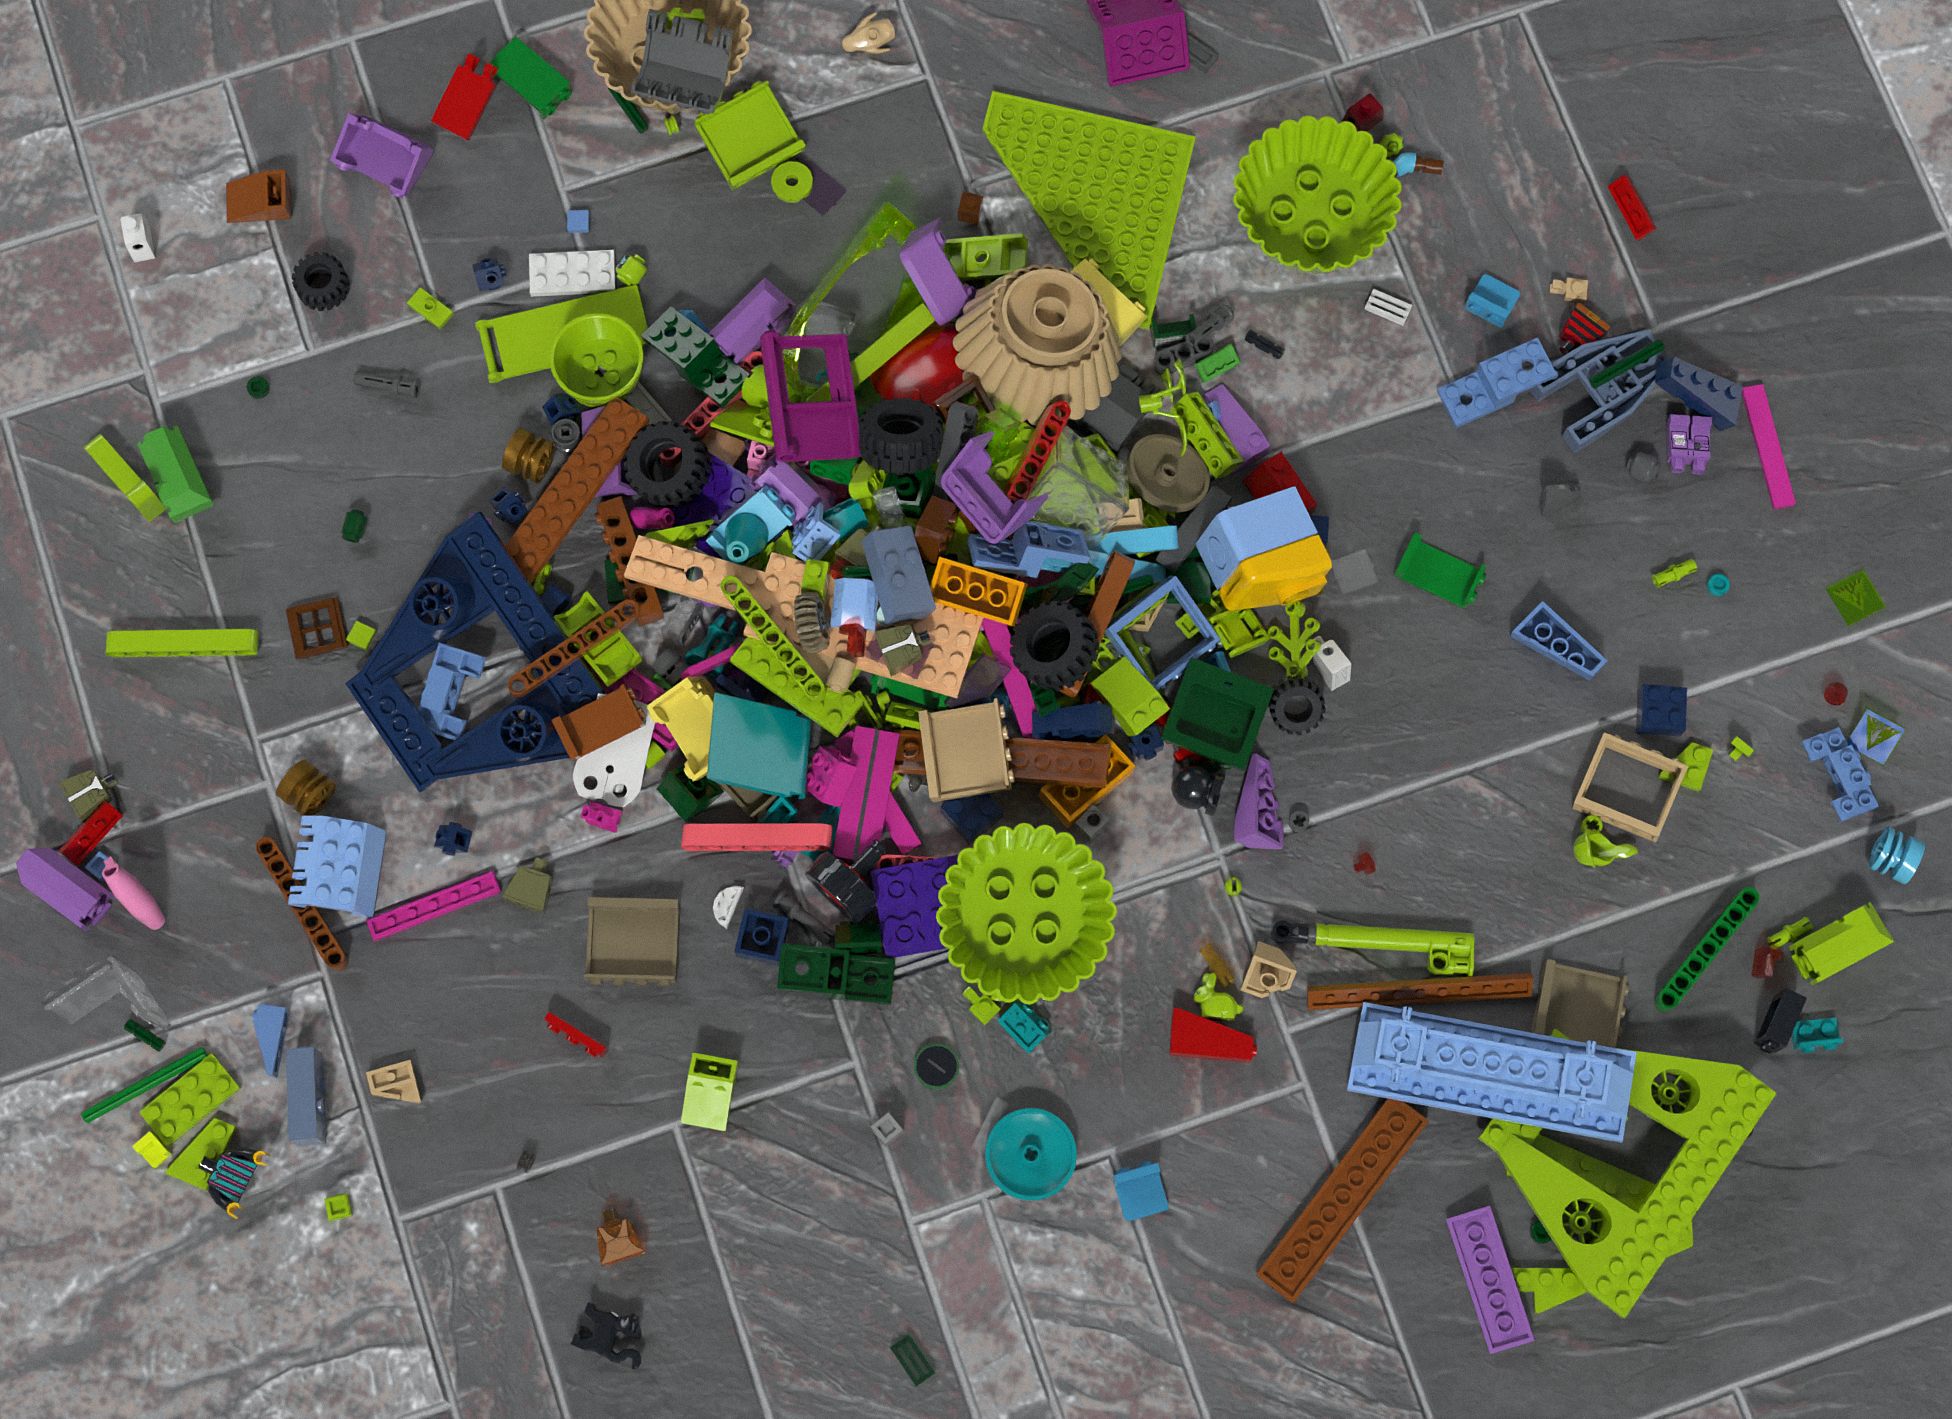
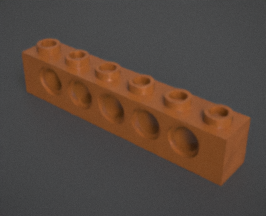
(613, 511)

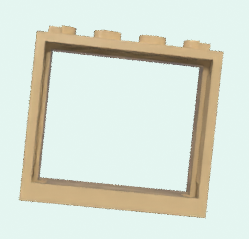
(1617, 818)

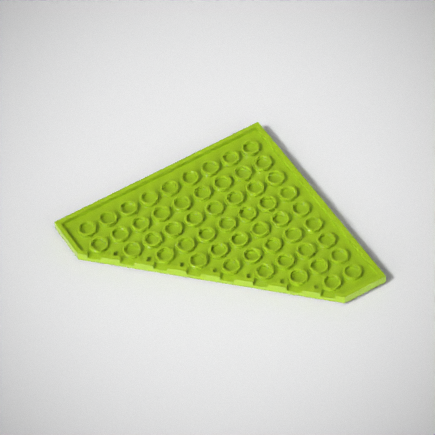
(1096, 185)

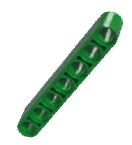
(1711, 939)

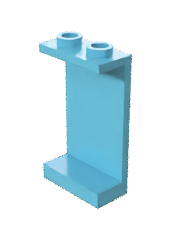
(767, 508)

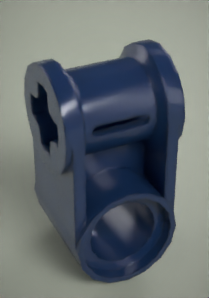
(555, 599)

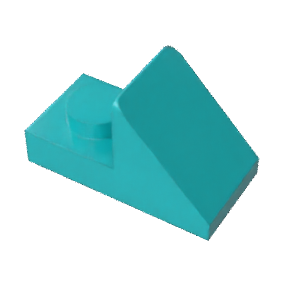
(780, 813)

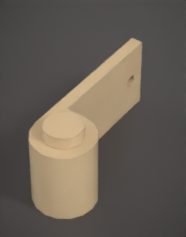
(832, 672)

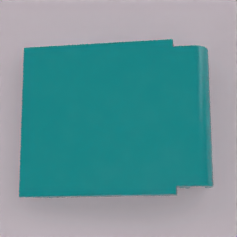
(758, 747)

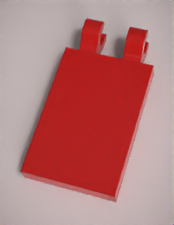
(465, 98)

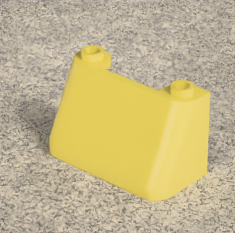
(1124, 313)
(688, 716)

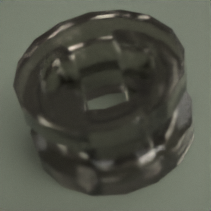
(526, 1161)

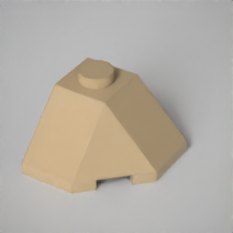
(1268, 971)

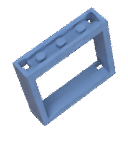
(1175, 670)

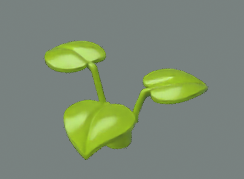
(1152, 402)

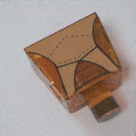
(617, 1239)

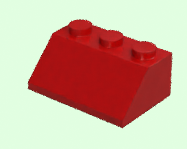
(1277, 475)

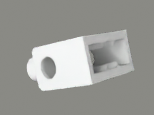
(137, 231)
(1332, 664)

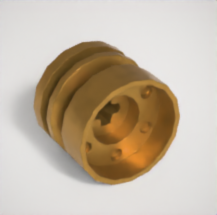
(528, 455)
(306, 788)

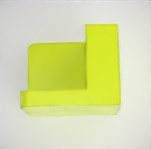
(152, 1149)

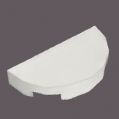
(726, 904)

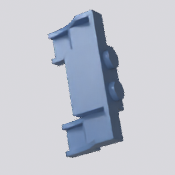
(444, 687)
(1845, 771)

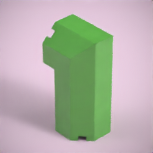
(175, 473)

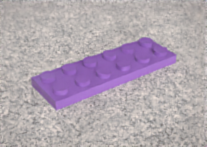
(1490, 1279)

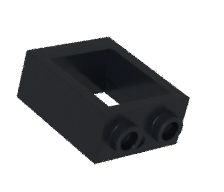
(1780, 1021)

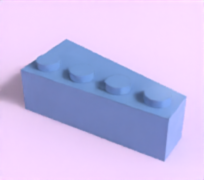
(1558, 641)

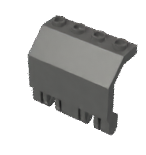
(684, 64)
(1117, 411)

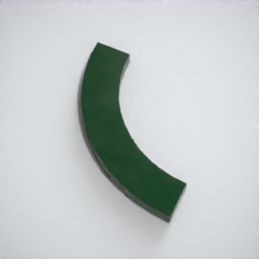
(1062, 589)
(1049, 651)

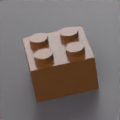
(935, 529)

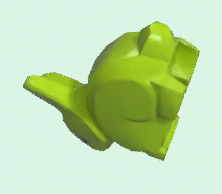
(1216, 1004)

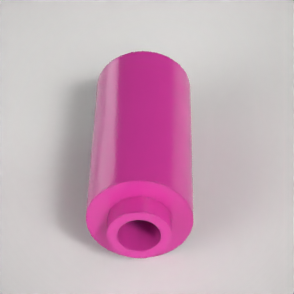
(651, 518)

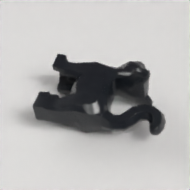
(605, 1335)

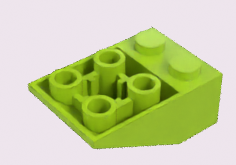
(682, 536)
(709, 1091)

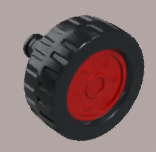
(844, 883)

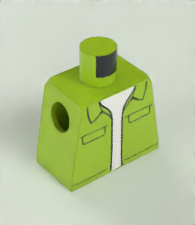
(816, 578)

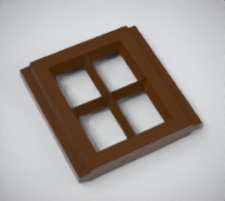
(958, 392)
(336, 624)

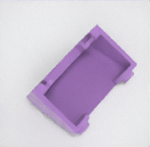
(381, 153)

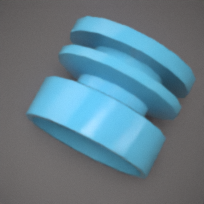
(1900, 856)

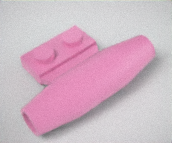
(133, 895)

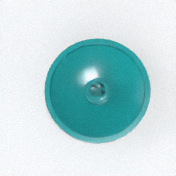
(1030, 1154)

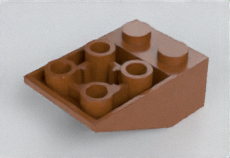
(259, 197)

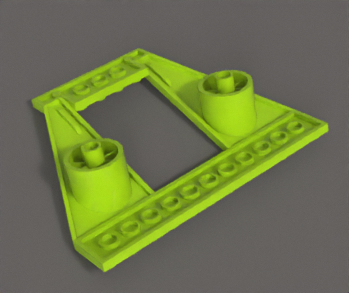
(1630, 1245)

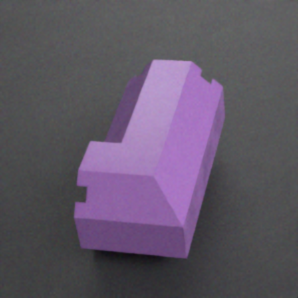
(757, 312)
(793, 487)
(63, 886)

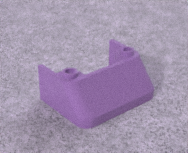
(934, 274)
(981, 498)

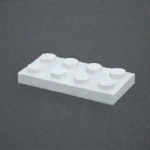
(572, 273)

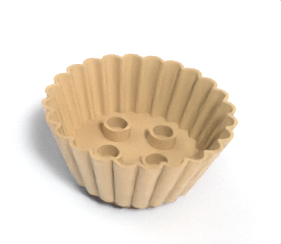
(619, 39)
(1039, 342)

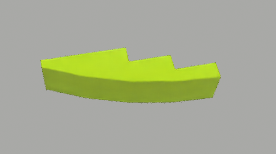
(1208, 610)

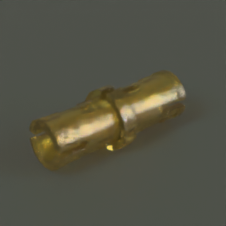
(1217, 965)

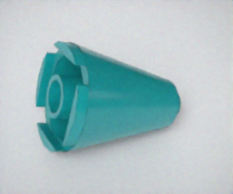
(745, 537)

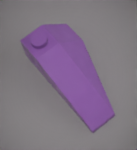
(1239, 427)
(1256, 815)

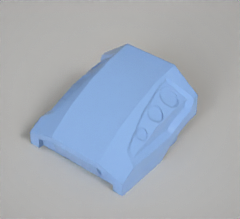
(854, 602)

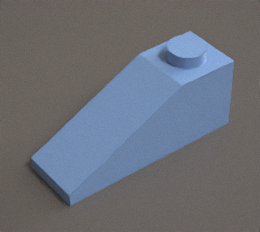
(271, 1030)

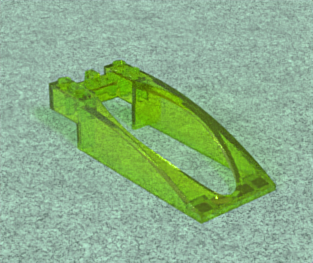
(883, 223)

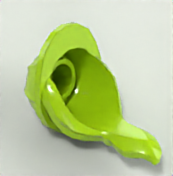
(1596, 850)

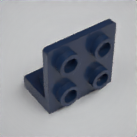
(741, 685)

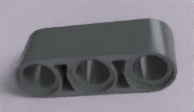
(1171, 355)

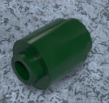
(354, 526)

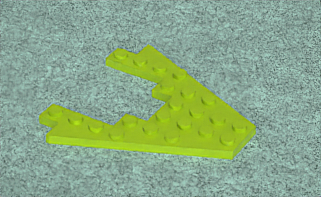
(1559, 1285)

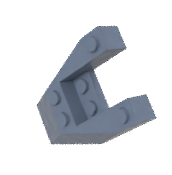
(1615, 398)

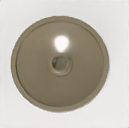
(1166, 478)

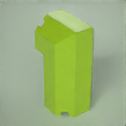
(1840, 944)

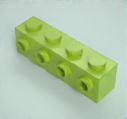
(1207, 435)

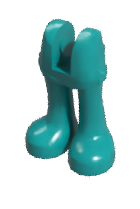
(701, 652)

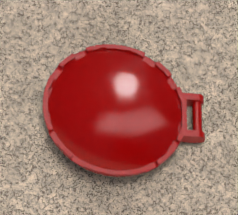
(922, 368)

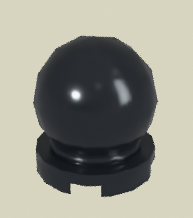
(1196, 788)

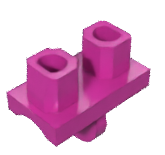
(601, 816)

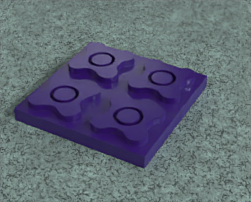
(720, 498)
(909, 905)

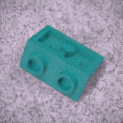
(1025, 1026)
(1816, 1034)

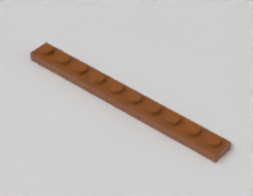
(1420, 991)

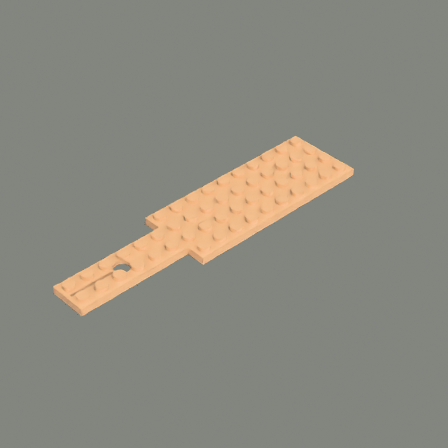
(776, 590)

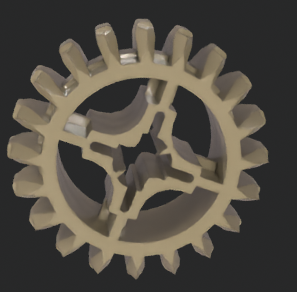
(811, 622)

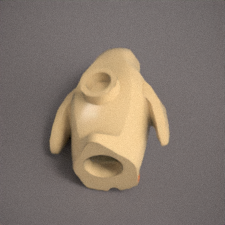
(869, 36)

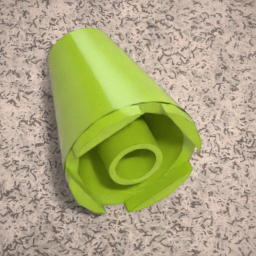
(755, 389)

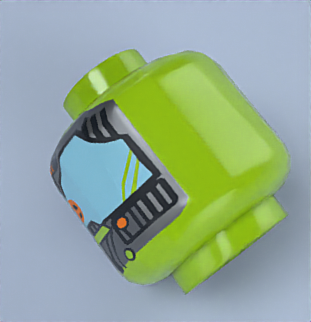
(631, 269)

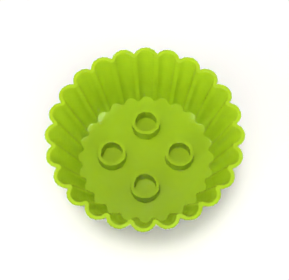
(1317, 194)
(1026, 913)

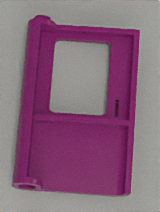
(811, 428)

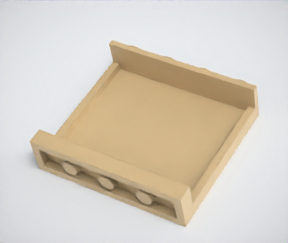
(966, 751)

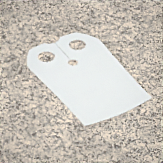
(627, 757)

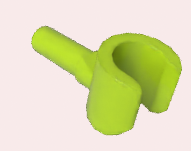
(883, 698)

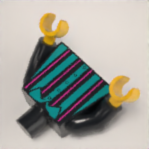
(231, 1176)

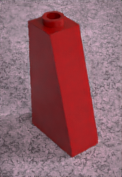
(1204, 1039)

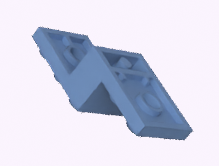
(1496, 382)
(1028, 549)

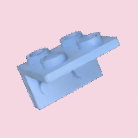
(814, 535)

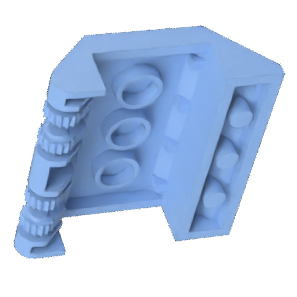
(338, 865)

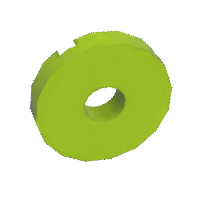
(787, 171)

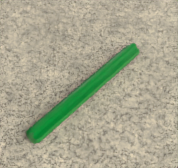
(144, 1085)

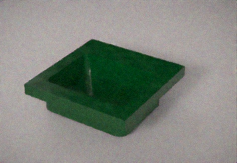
(1217, 718)

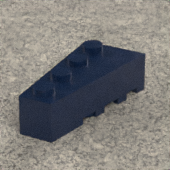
(1701, 390)

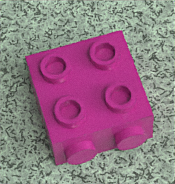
(830, 775)

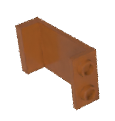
(599, 722)

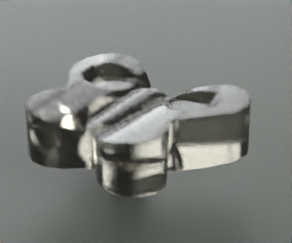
(916, 781)

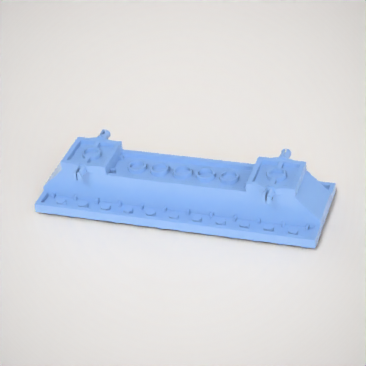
(1492, 1071)

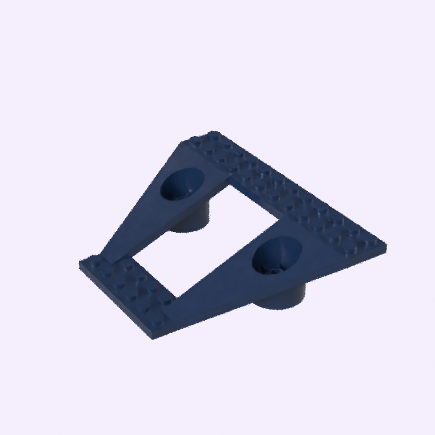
(482, 581)

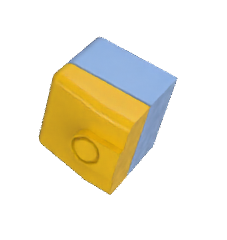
(1265, 552)

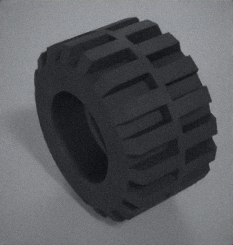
(313, 267)
(1301, 721)

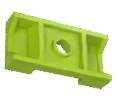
(1003, 253)
(612, 657)

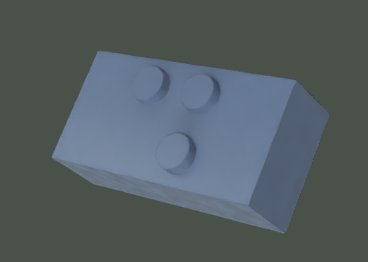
(898, 575)
(306, 1096)

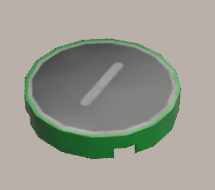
(936, 1066)

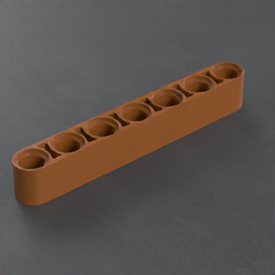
(1105, 600)
(568, 658)
(305, 914)

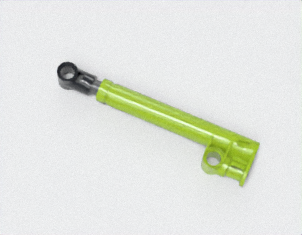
(1452, 948)

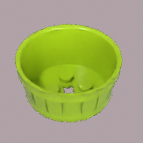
(593, 343)

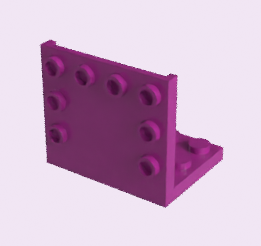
(1141, 38)

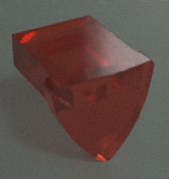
(856, 638)
(1764, 962)

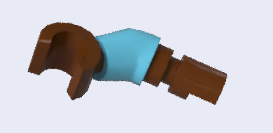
(1410, 162)

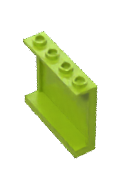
(748, 135)

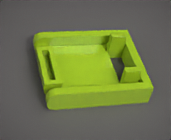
(1235, 634)

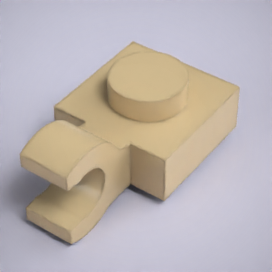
(1573, 289)

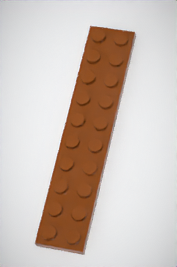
(575, 486)
(1031, 760)
(1341, 1199)

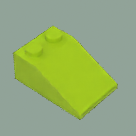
(1130, 695)

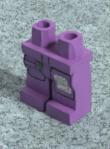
(1688, 442)

